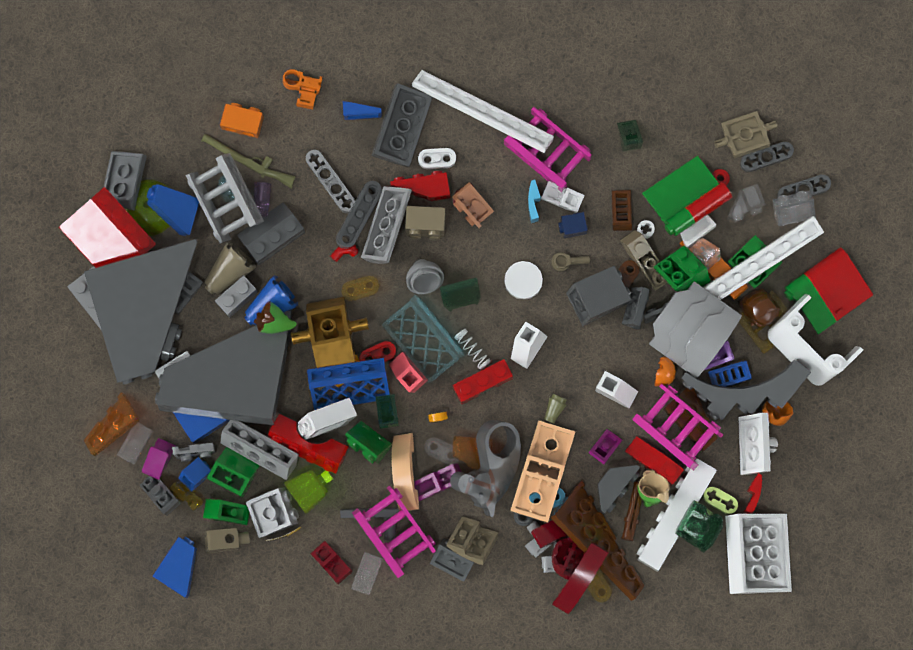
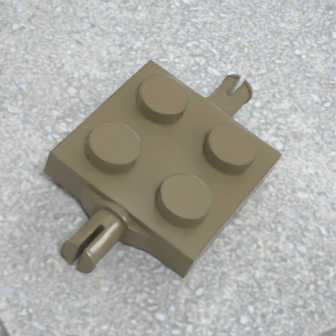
(745, 134)

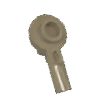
(562, 261)

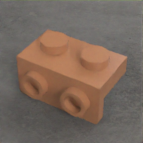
(472, 204)

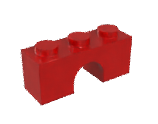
(483, 380)

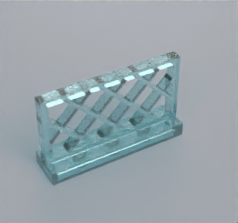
(436, 328)

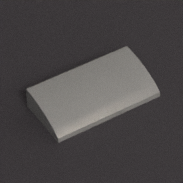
(386, 224)

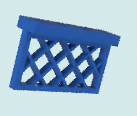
(348, 374)

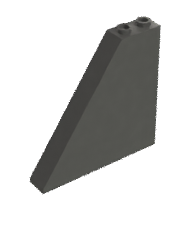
(137, 305)
(230, 379)

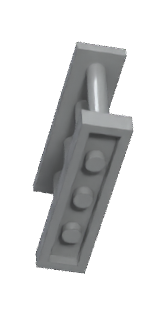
(242, 197)

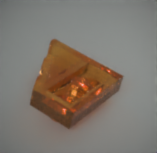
(466, 450)

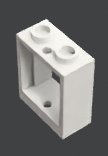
(326, 419)

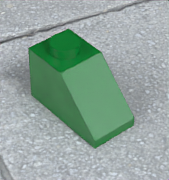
(226, 511)

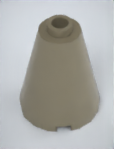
(228, 269)

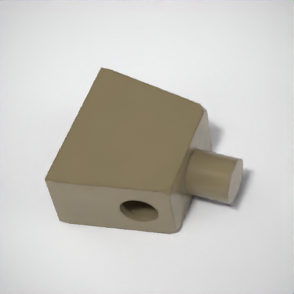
(216, 541)

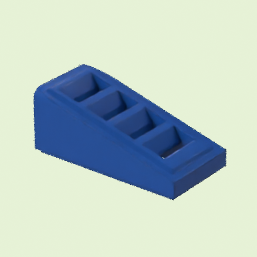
(358, 111)
(747, 376)

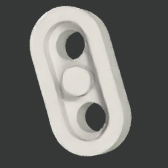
(437, 158)

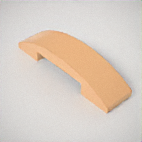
(403, 470)

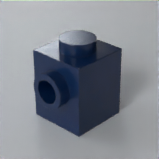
(573, 225)

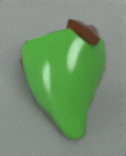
(273, 320)

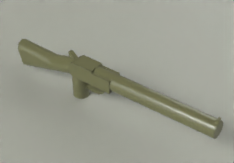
(262, 169)

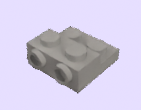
(272, 512)

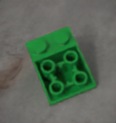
(368, 441)

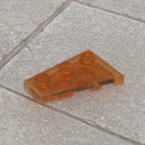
(116, 423)

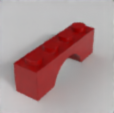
(326, 455)

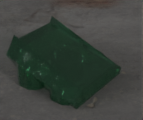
(460, 294)
(700, 526)

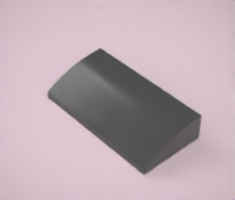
(402, 125)

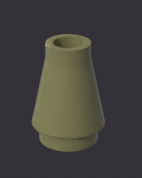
(555, 407)

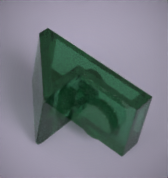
(387, 411)

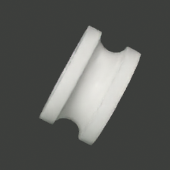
(651, 226)

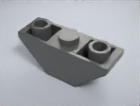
(614, 485)
(160, 495)

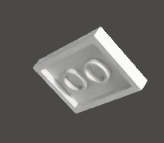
(755, 444)

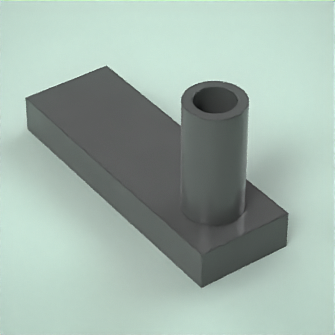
(387, 513)

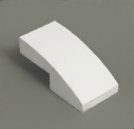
(567, 199)

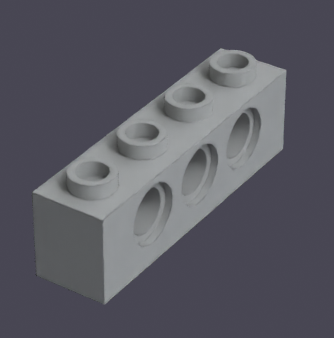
(259, 448)

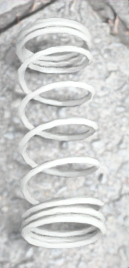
(462, 333)

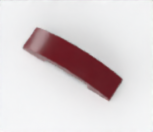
(580, 578)

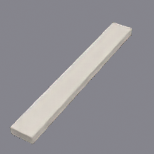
(483, 111)
(765, 258)

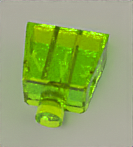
(309, 489)

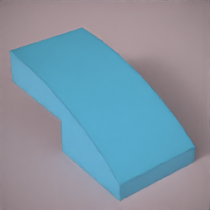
(533, 197)

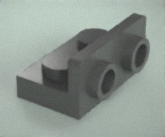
(636, 307)
(451, 562)

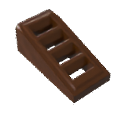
(622, 222)

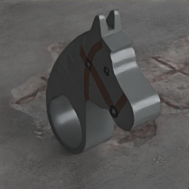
(496, 470)

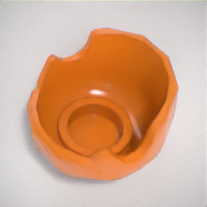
(666, 373)
(778, 416)

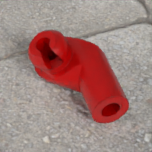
(339, 252)

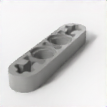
(329, 182)

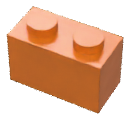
(242, 120)

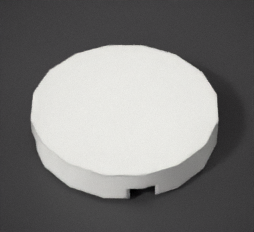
(523, 280)

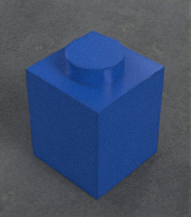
(194, 474)

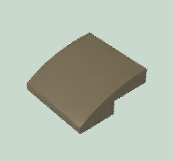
(472, 540)

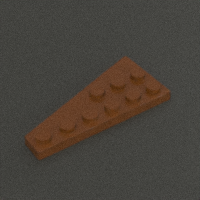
(586, 525)

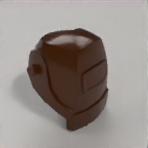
(759, 308)

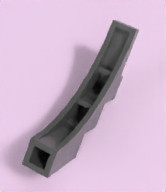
(777, 389)

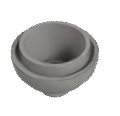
(424, 277)

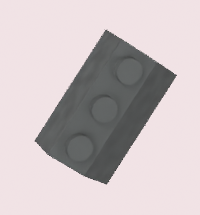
(272, 235)

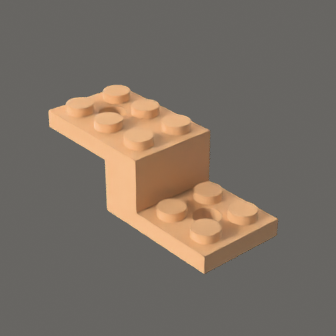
(543, 471)

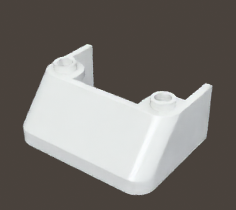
(787, 340)

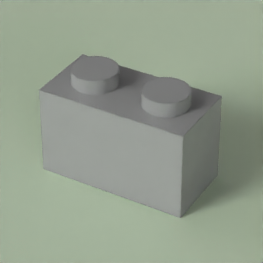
(236, 296)

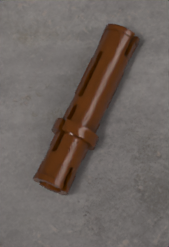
(628, 534)

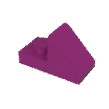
(605, 446)
(158, 458)

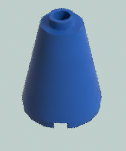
(272, 292)

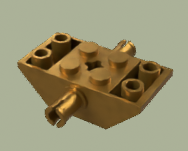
(330, 332)

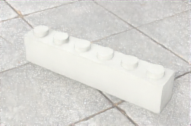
(663, 536)

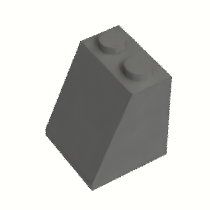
(598, 295)

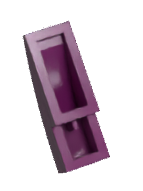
(435, 482)

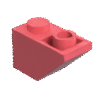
(407, 373)

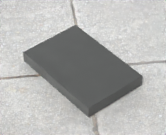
(125, 177)

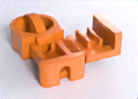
(308, 87)

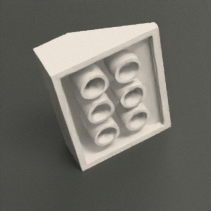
(758, 553)

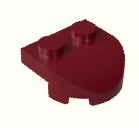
(566, 557)

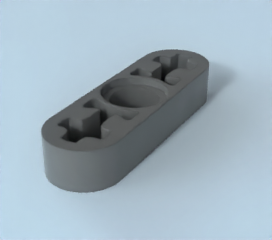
(782, 157)
(819, 190)

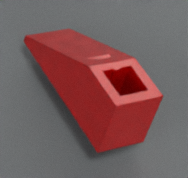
(428, 187)

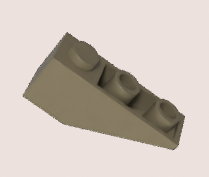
(644, 257)

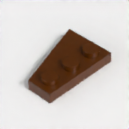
(691, 399)

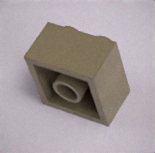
(425, 222)

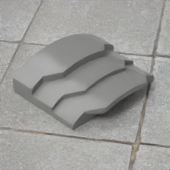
(693, 328)

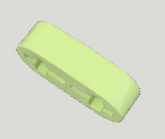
(717, 504)

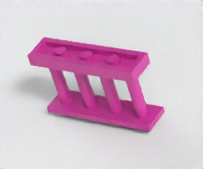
(544, 167)
(660, 433)
(386, 548)

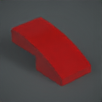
(755, 490)

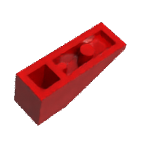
(654, 460)

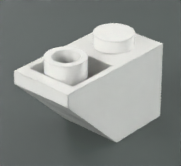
(527, 344)
(616, 389)

